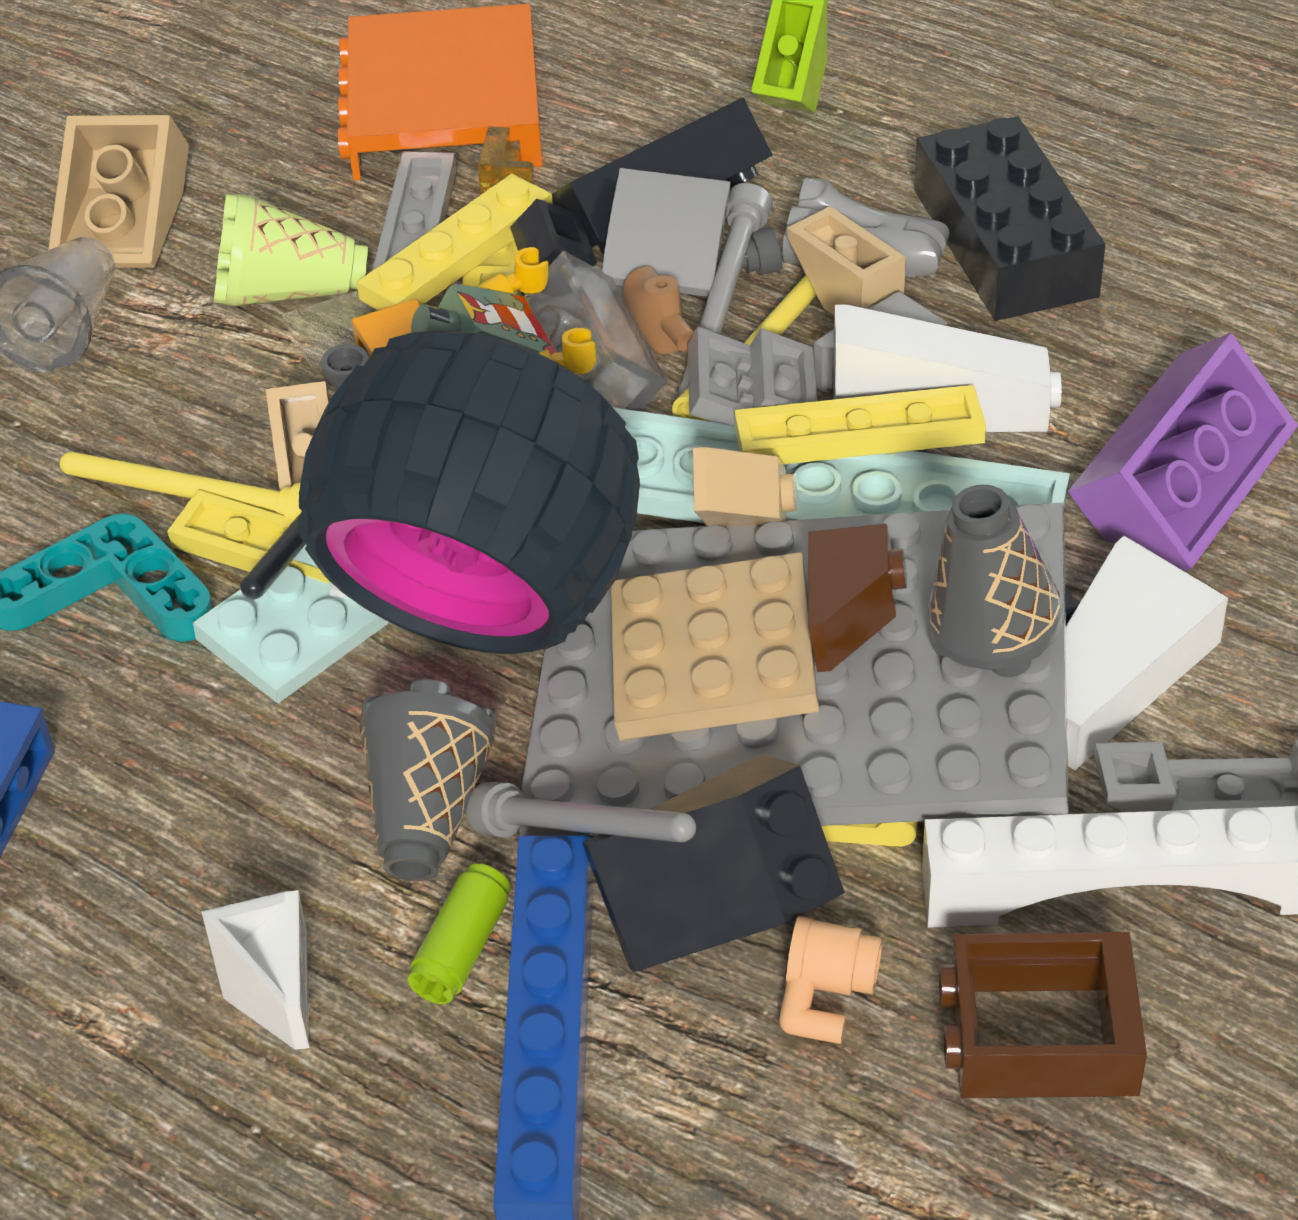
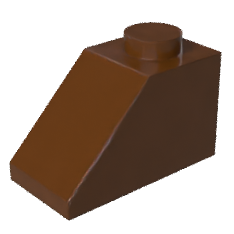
(850, 589)

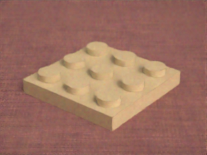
(712, 647)

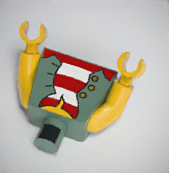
(499, 313)

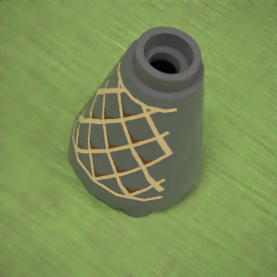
(991, 588)
(421, 770)

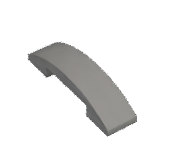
(1143, 780)

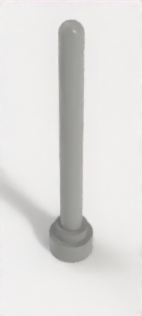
(746, 212)
(502, 810)

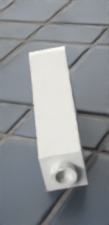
(901, 354)
(1132, 642)

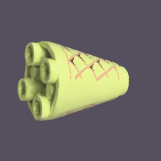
(281, 256)

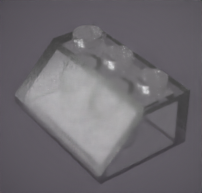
(590, 299)

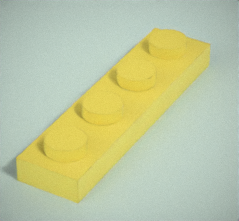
(451, 247)
(863, 425)

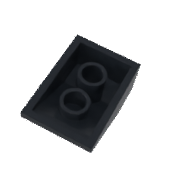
(745, 870)

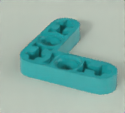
(105, 561)

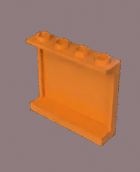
(437, 81)

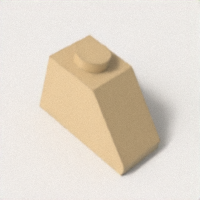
(846, 261)
(293, 420)
(741, 488)

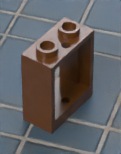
(1045, 964)

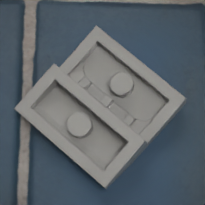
(667, 225)
(743, 376)

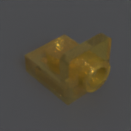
(500, 160)

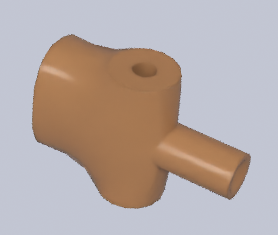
(657, 310)

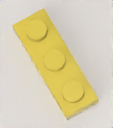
(231, 532)

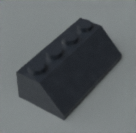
(713, 147)

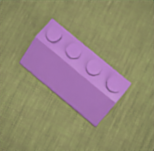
(1186, 454)

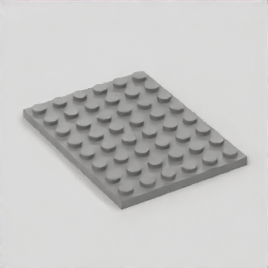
(895, 720)

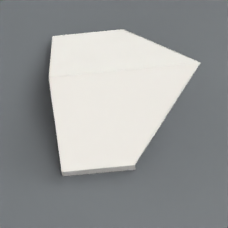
(264, 962)

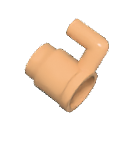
(826, 960)

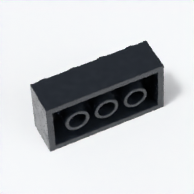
(1009, 218)

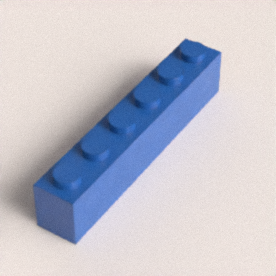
(545, 1033)

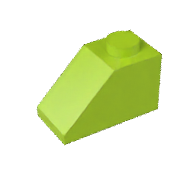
(793, 55)

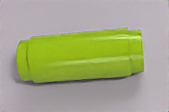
(459, 934)

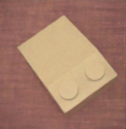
(120, 184)

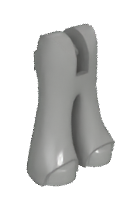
(915, 237)

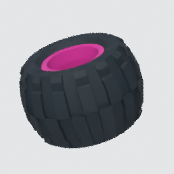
(470, 492)

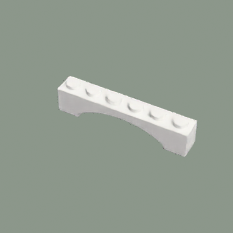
(1004, 863)

